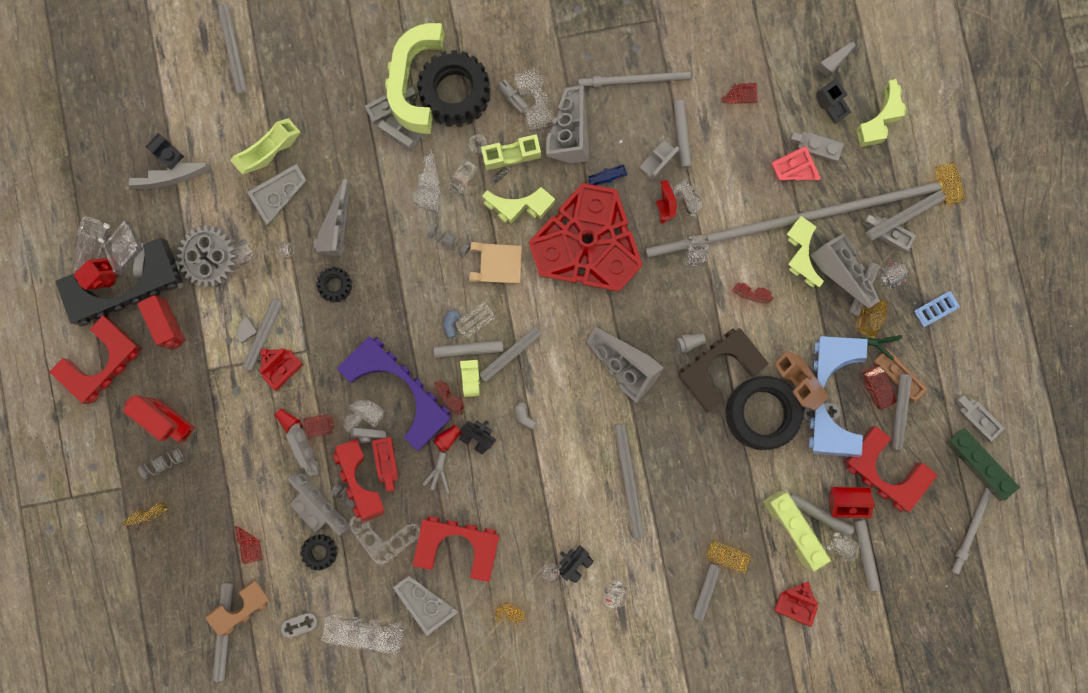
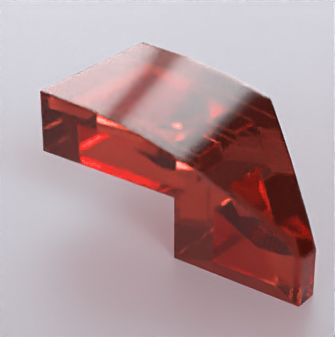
(742, 94)
(249, 546)

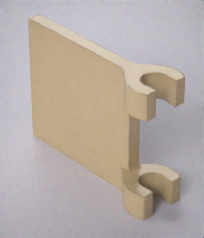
(498, 263)

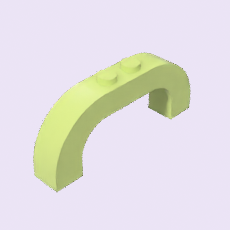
(415, 40)

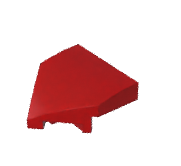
(668, 204)
(278, 366)
(798, 604)

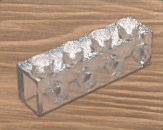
(363, 635)

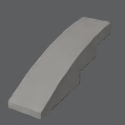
(161, 178)

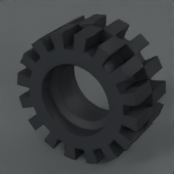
(334, 273)
(313, 563)

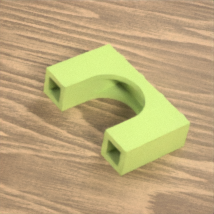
(808, 547)

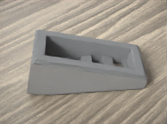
(831, 63)

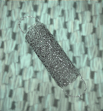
(498, 176)

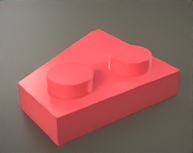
(796, 166)

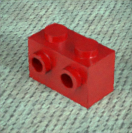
(96, 274)
(851, 502)

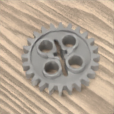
(197, 268)

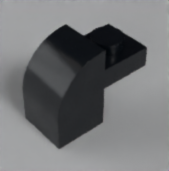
(832, 100)
(164, 151)

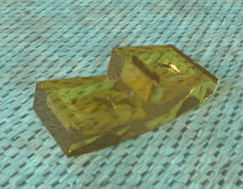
(951, 183)
(142, 516)
(728, 556)

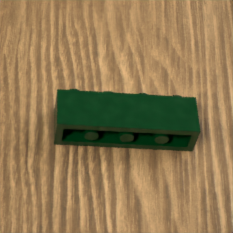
(982, 464)

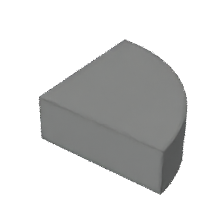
(246, 330)

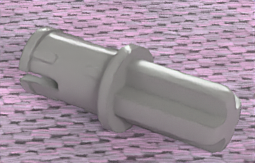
(512, 96)

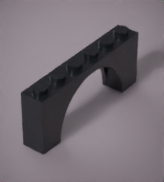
(158, 275)

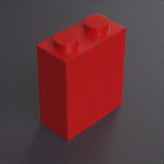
(161, 322)

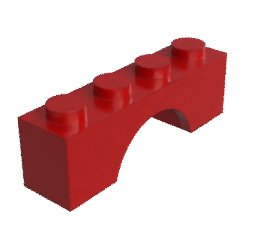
(366, 503)

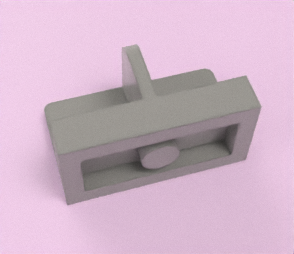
(398, 133)
(658, 160)

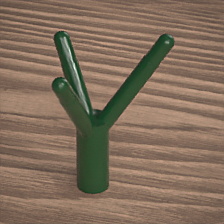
(876, 342)

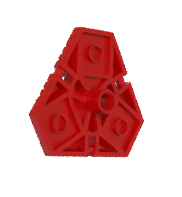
(607, 260)

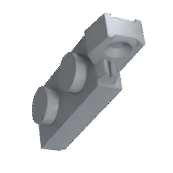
(381, 109)
(818, 145)
(897, 237)
(979, 418)
(302, 451)

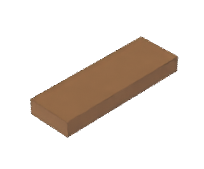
(894, 369)

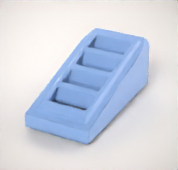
(950, 299)

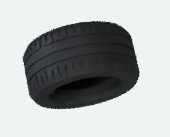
(791, 419)

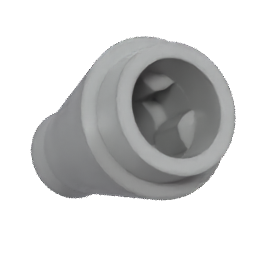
(687, 343)

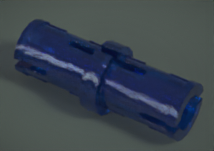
(607, 175)

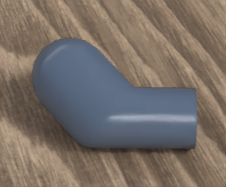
(448, 322)

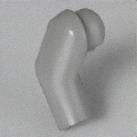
(521, 416)

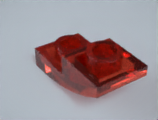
(760, 295)
(880, 386)
(454, 403)

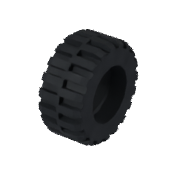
(449, 65)

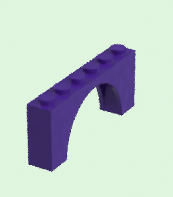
(372, 358)

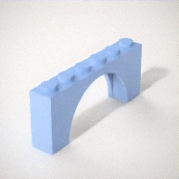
(828, 436)

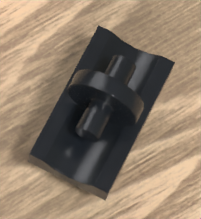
(478, 432)
(572, 561)

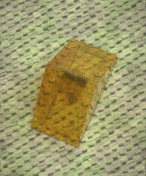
(873, 319)

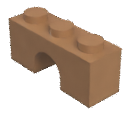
(808, 389)
(224, 620)

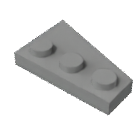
(277, 192)
(424, 606)

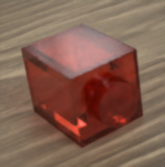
(318, 425)

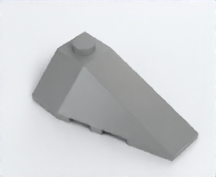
(569, 133)
(332, 232)
(840, 264)
(629, 365)

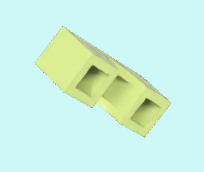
(504, 155)

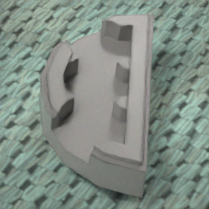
(367, 435)

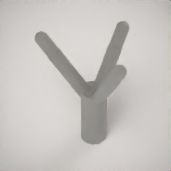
(438, 470)

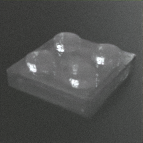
(122, 247)

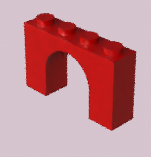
(121, 351)
(158, 418)
(904, 494)
(483, 542)

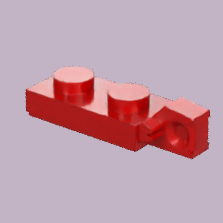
(385, 462)

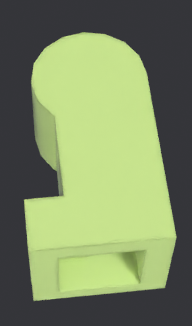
(470, 378)

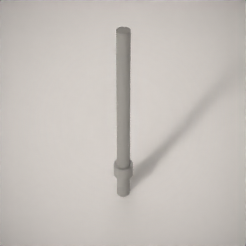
(598, 81)
(962, 554)

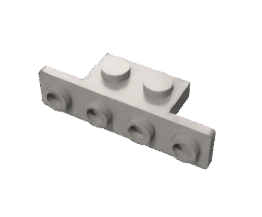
(314, 506)

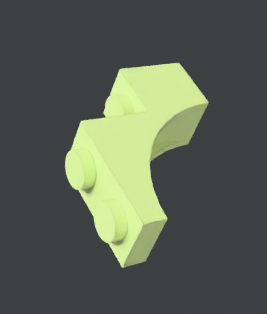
(892, 110)
(262, 152)
(509, 209)
(800, 263)

